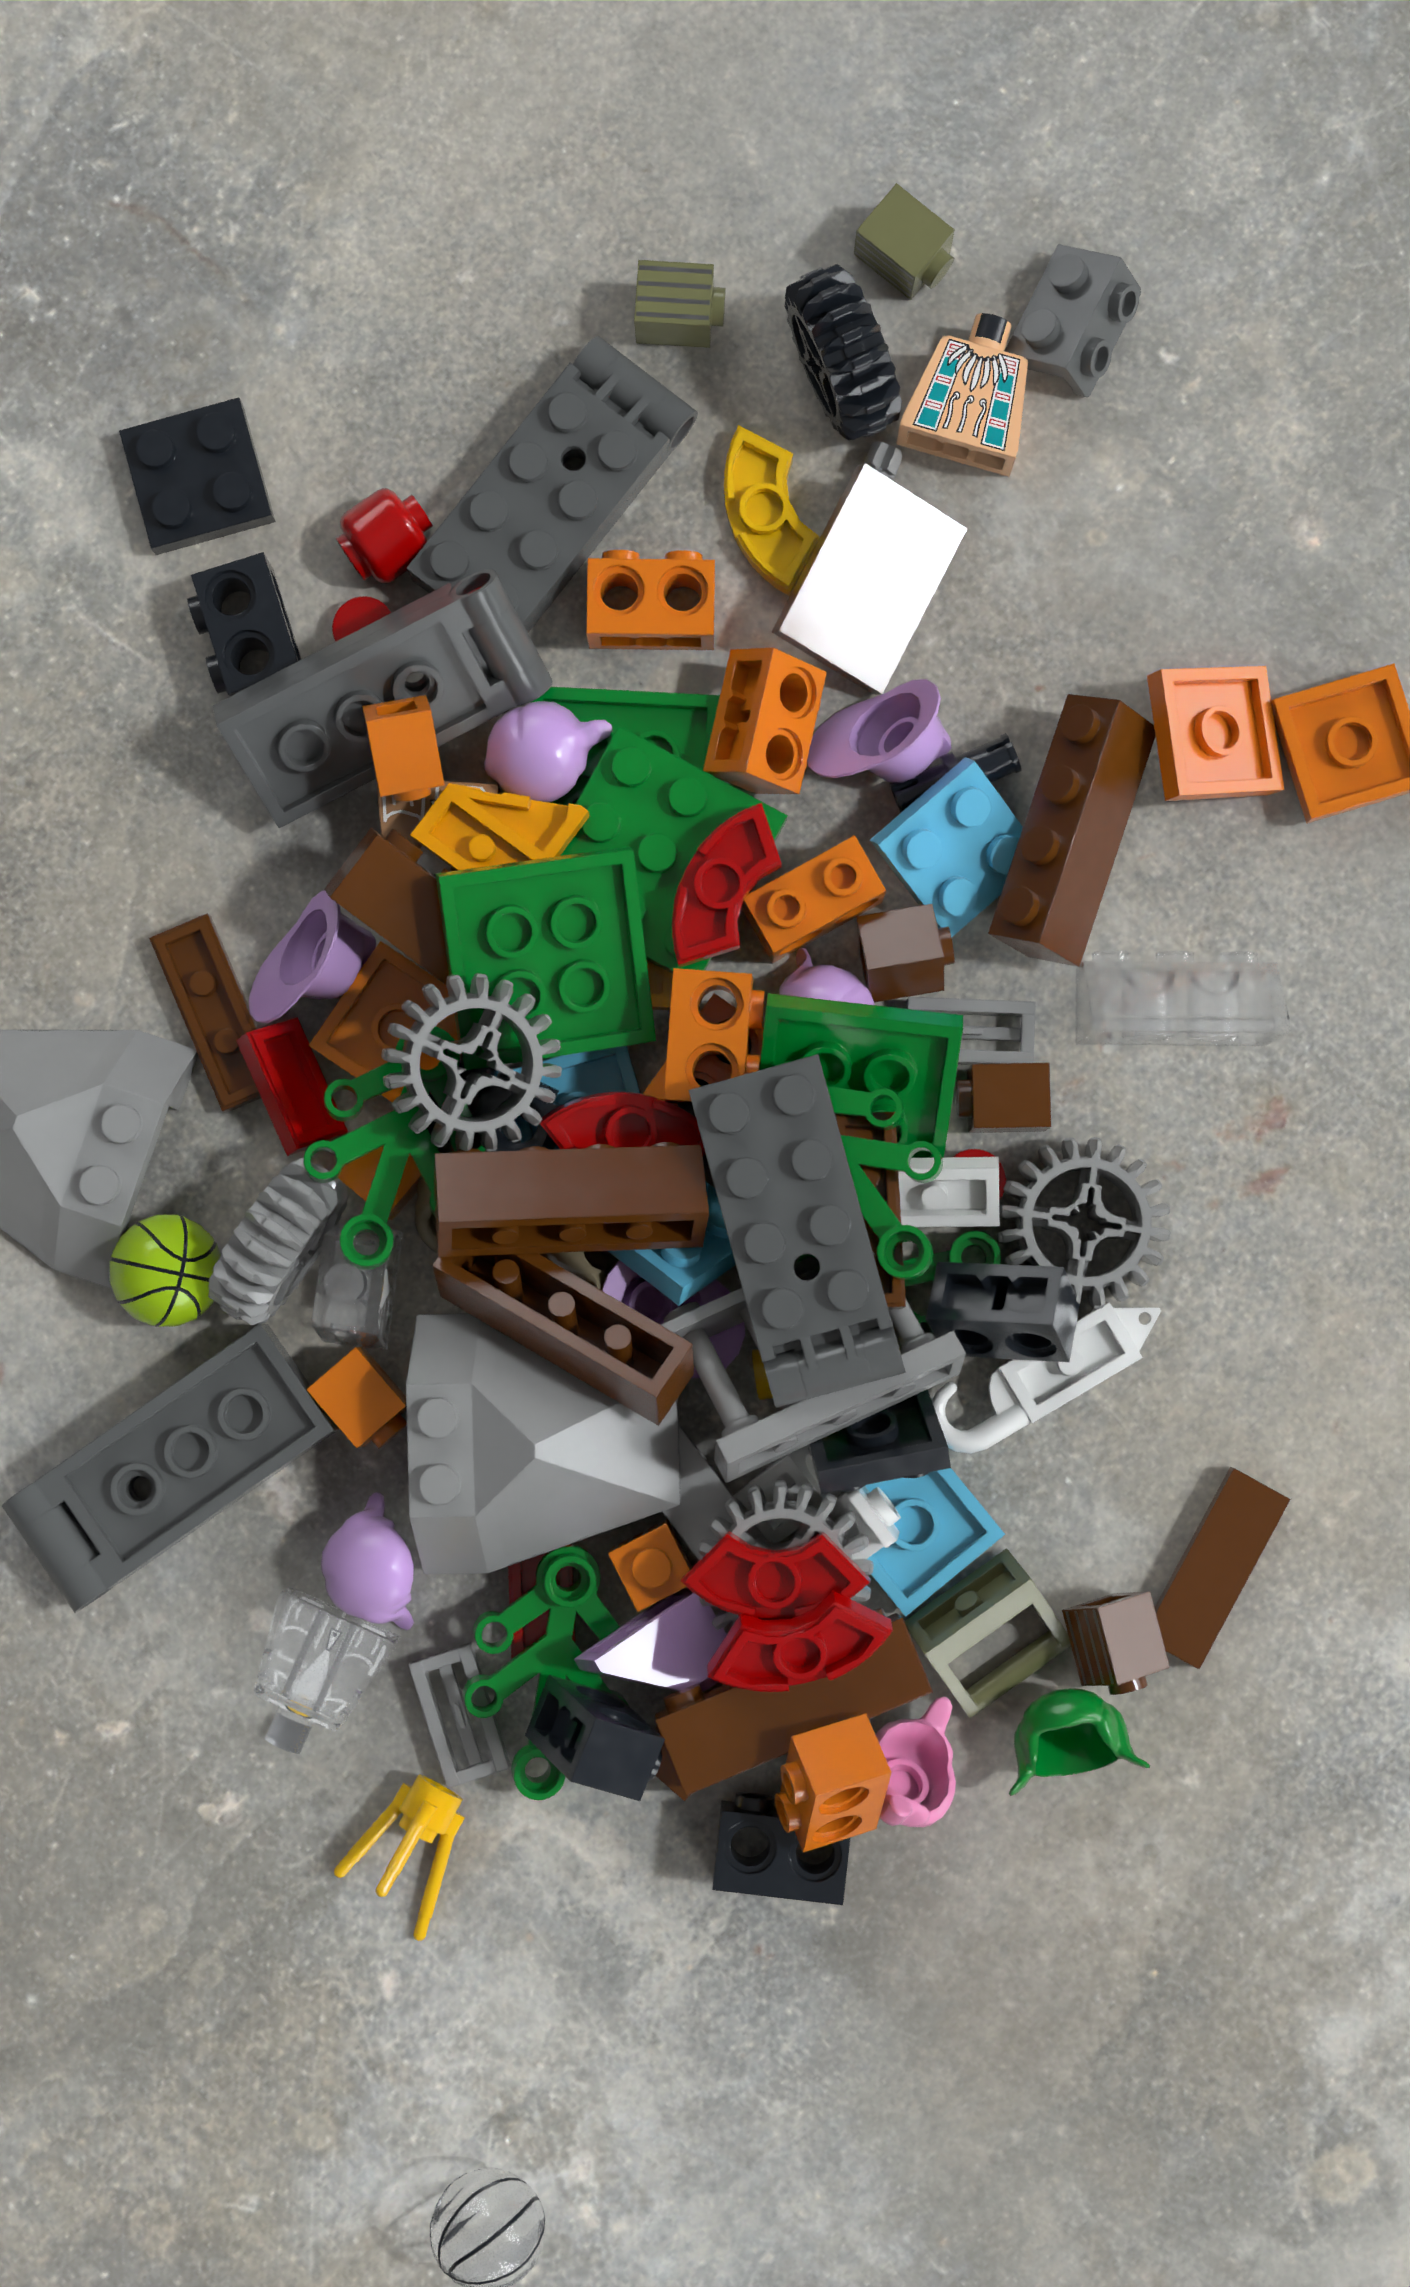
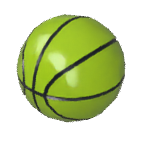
(164, 1270)

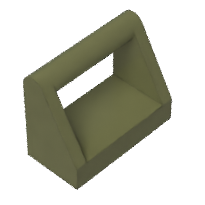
(973, 1612)

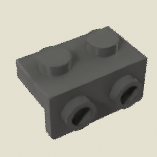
(1076, 316)

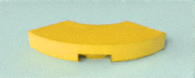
(761, 510)

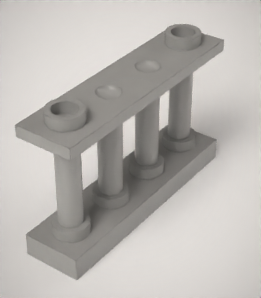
(756, 1442)

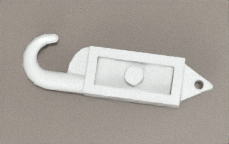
(1030, 1389)

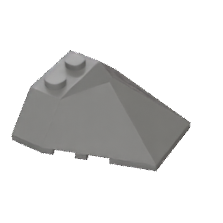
(80, 1137)
(520, 1451)

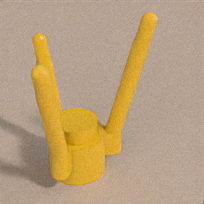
(426, 1811)

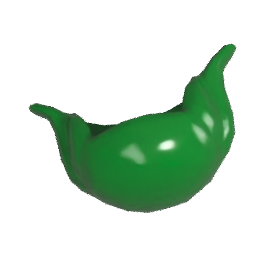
(1094, 1740)

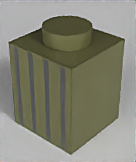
(905, 243)
(677, 303)

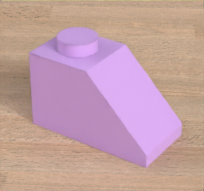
(660, 1646)

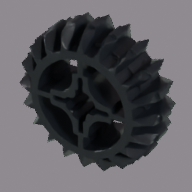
(843, 352)

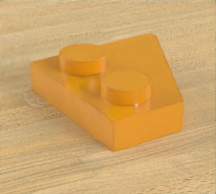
(491, 829)

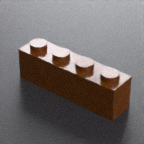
(1073, 829)
(394, 897)
(570, 1200)
(572, 1327)
(739, 1729)

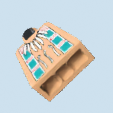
(970, 400)

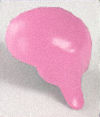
(921, 1767)

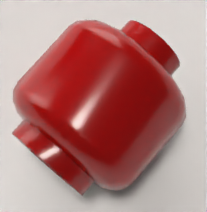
(383, 535)

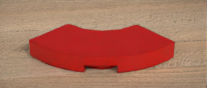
(717, 884)
(620, 1121)
(773, 1581)
(799, 1649)

